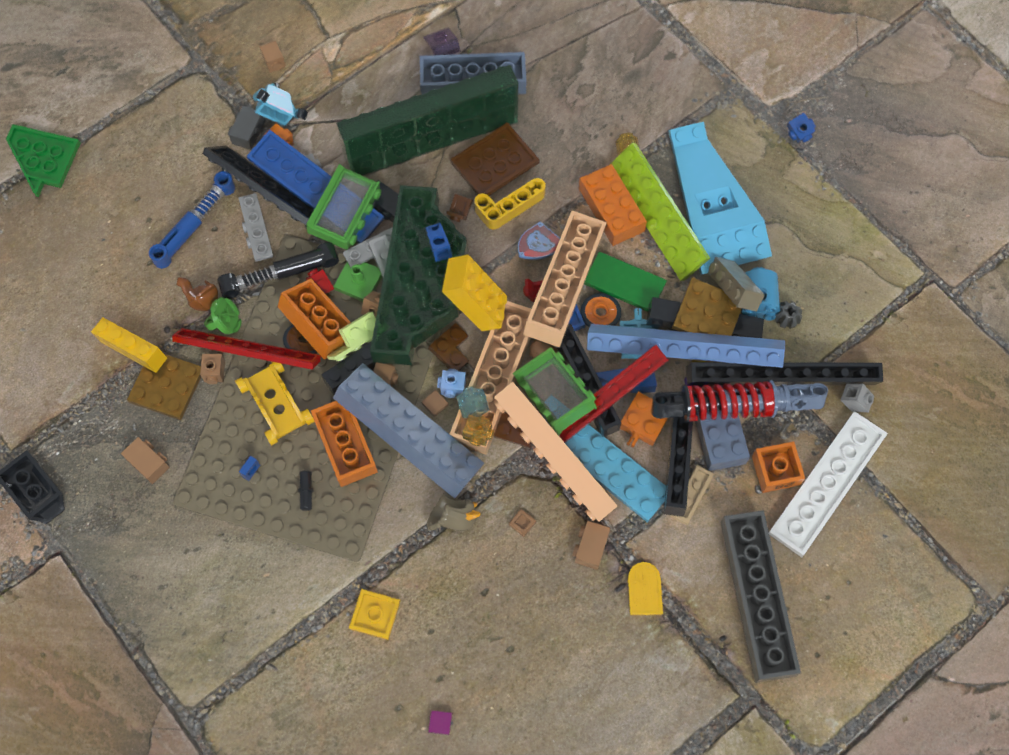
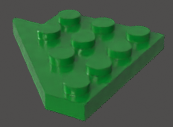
(42, 156)

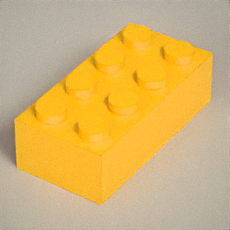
(474, 293)

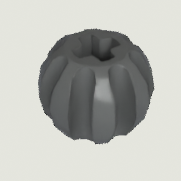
(789, 315)

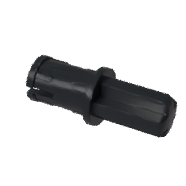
(305, 490)

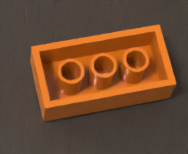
(612, 204)
(314, 316)
(344, 443)

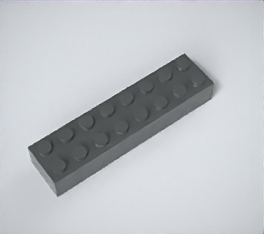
(760, 597)

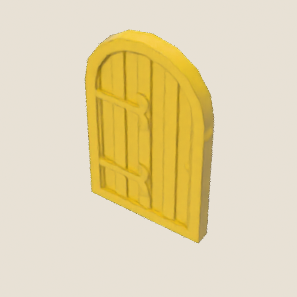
(645, 590)

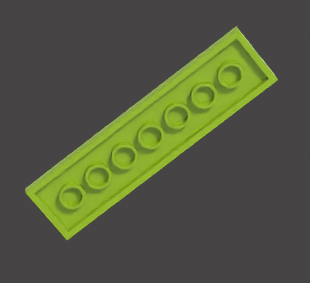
(661, 213)

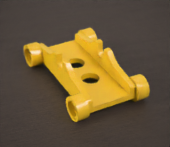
(279, 423)

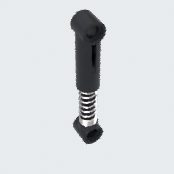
(323, 256)

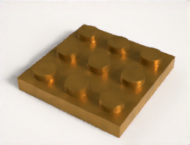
(706, 310)
(167, 389)

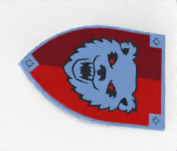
(537, 242)

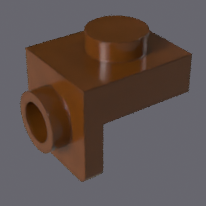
(459, 208)

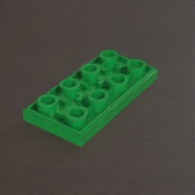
(624, 281)

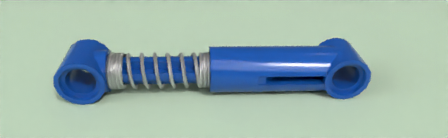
(190, 221)

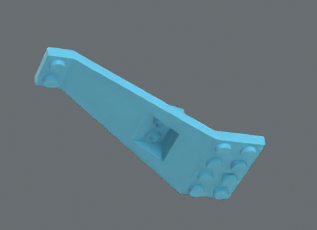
(727, 229)

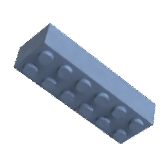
(441, 70)

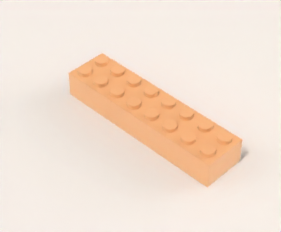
(564, 279)
(495, 368)
(555, 451)

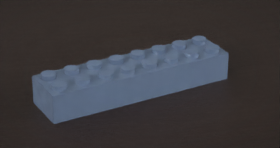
(408, 430)

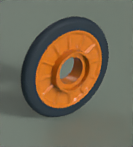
(604, 301)

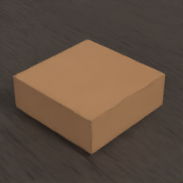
(435, 403)
(522, 522)

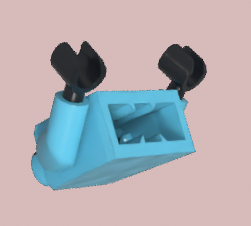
(277, 104)

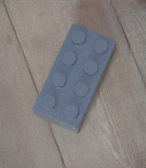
(722, 442)

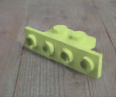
(354, 336)

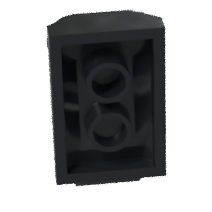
(32, 488)

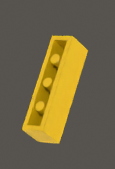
(129, 344)

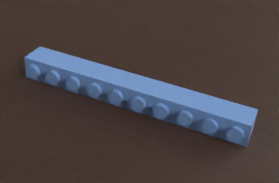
(687, 345)

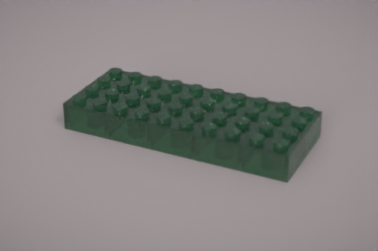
(429, 121)

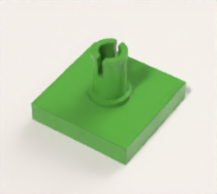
(358, 280)

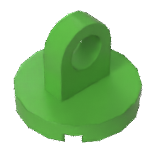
(223, 316)

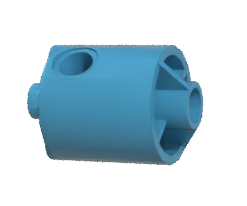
(767, 282)

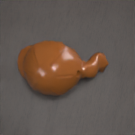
(199, 297)

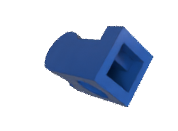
(438, 242)

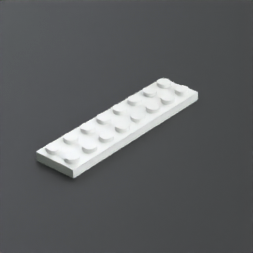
(827, 484)

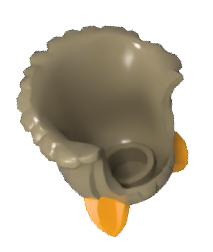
(453, 514)

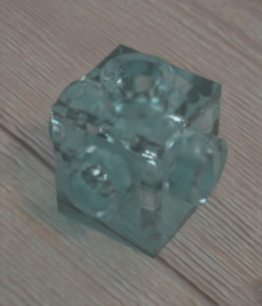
(472, 402)

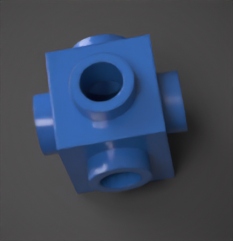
(803, 123)

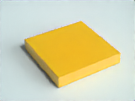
(374, 614)

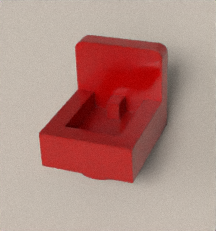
(320, 279)
(531, 289)

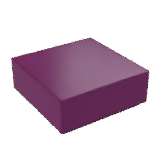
(440, 722)

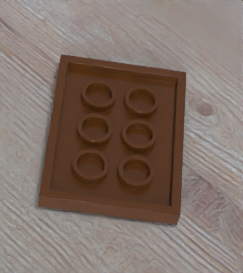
(495, 160)

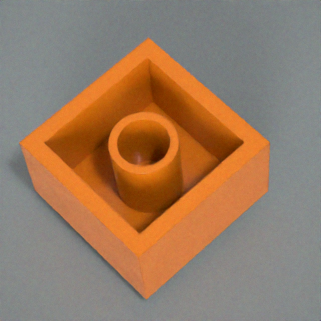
(778, 467)

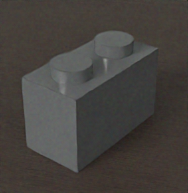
(246, 128)

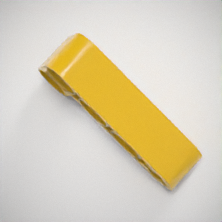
(532, 191)

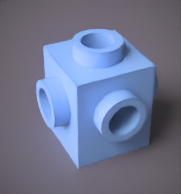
(452, 383)

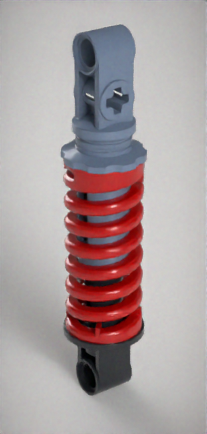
(737, 399)

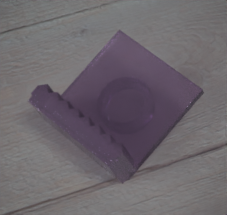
(443, 42)

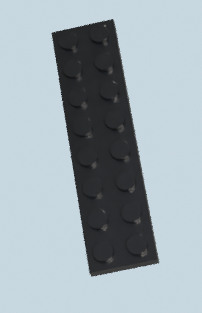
(259, 182)

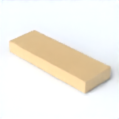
(697, 486)

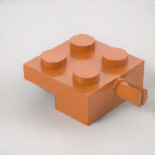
(640, 422)

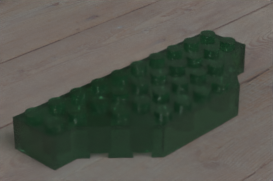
(412, 285)

